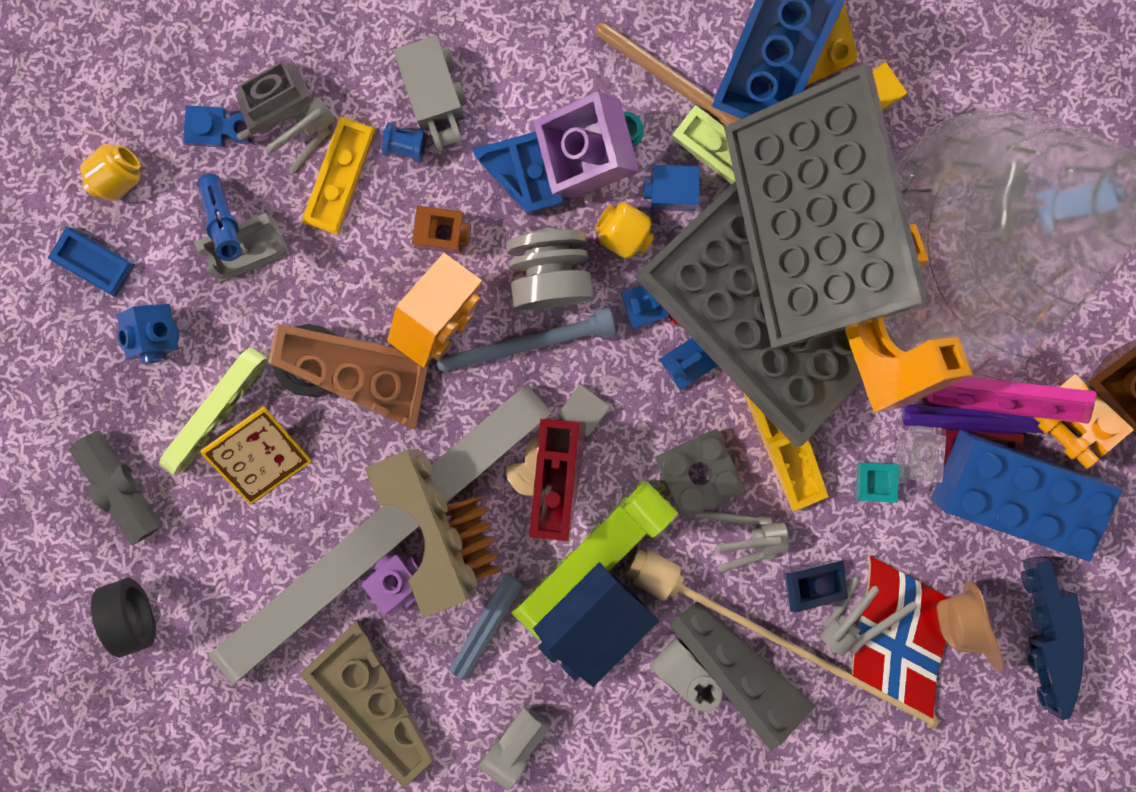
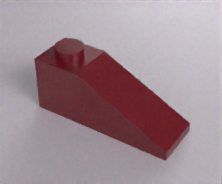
(556, 478)

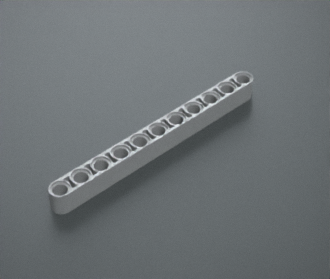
(375, 538)

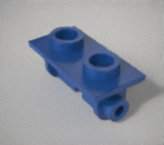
(687, 363)

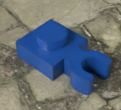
(209, 126)

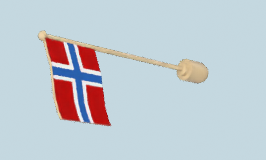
(894, 665)

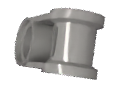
(683, 673)

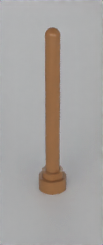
(662, 72)

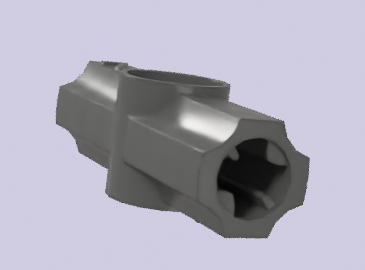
(114, 487)

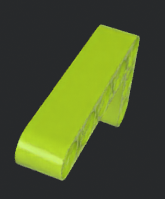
(607, 543)

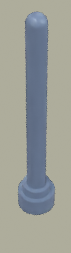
(598, 324)

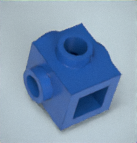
(147, 333)

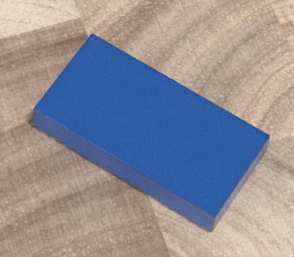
(91, 261)

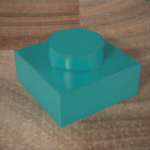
(877, 482)

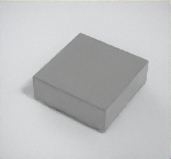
(584, 407)

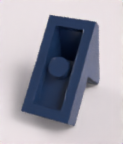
(815, 585)

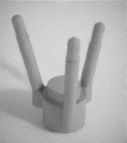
(313, 120)
(767, 540)
(842, 632)

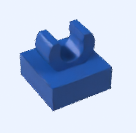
(642, 307)

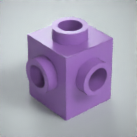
(390, 583)

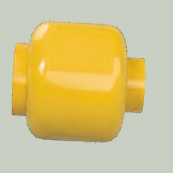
(110, 172)
(624, 230)

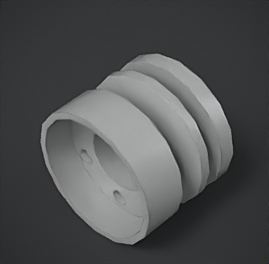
(548, 260)

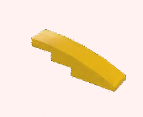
(793, 465)

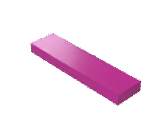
(1018, 399)

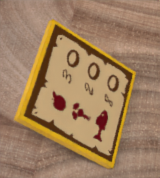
(256, 455)

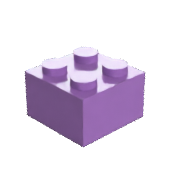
(586, 145)

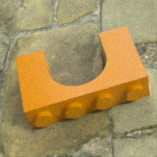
(902, 377)

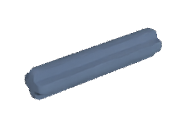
(485, 627)

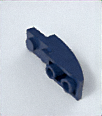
(1059, 650)

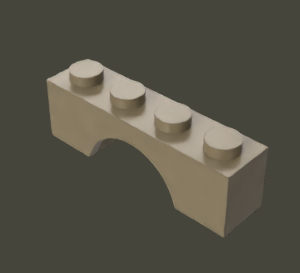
(442, 576)

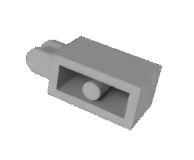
(431, 89)

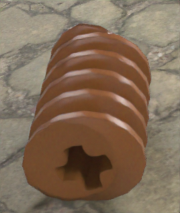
(465, 520)

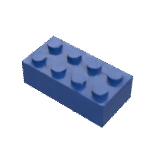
(775, 53)
(1025, 496)

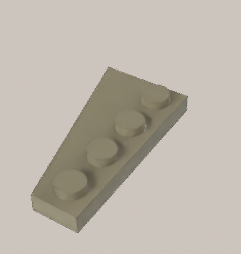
(366, 699)

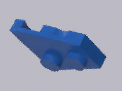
(520, 172)

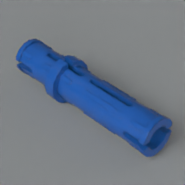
(224, 239)

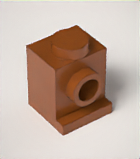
(430, 220)

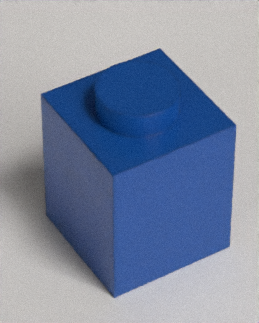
(672, 187)

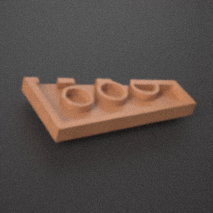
(354, 369)

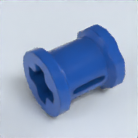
(404, 142)

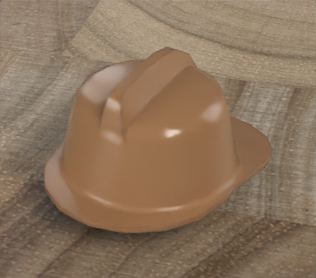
(967, 625)

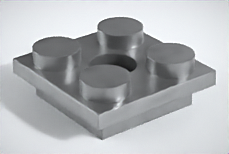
(272, 97)
(723, 478)

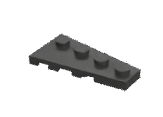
(750, 683)

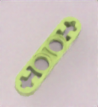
(213, 411)

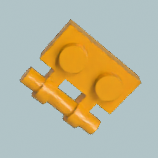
(1101, 434)

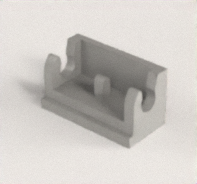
(260, 245)

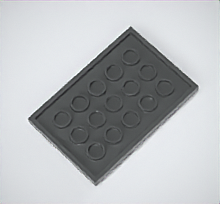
(825, 211)
(714, 295)

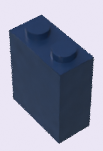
(594, 626)

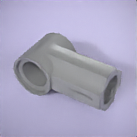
(510, 751)

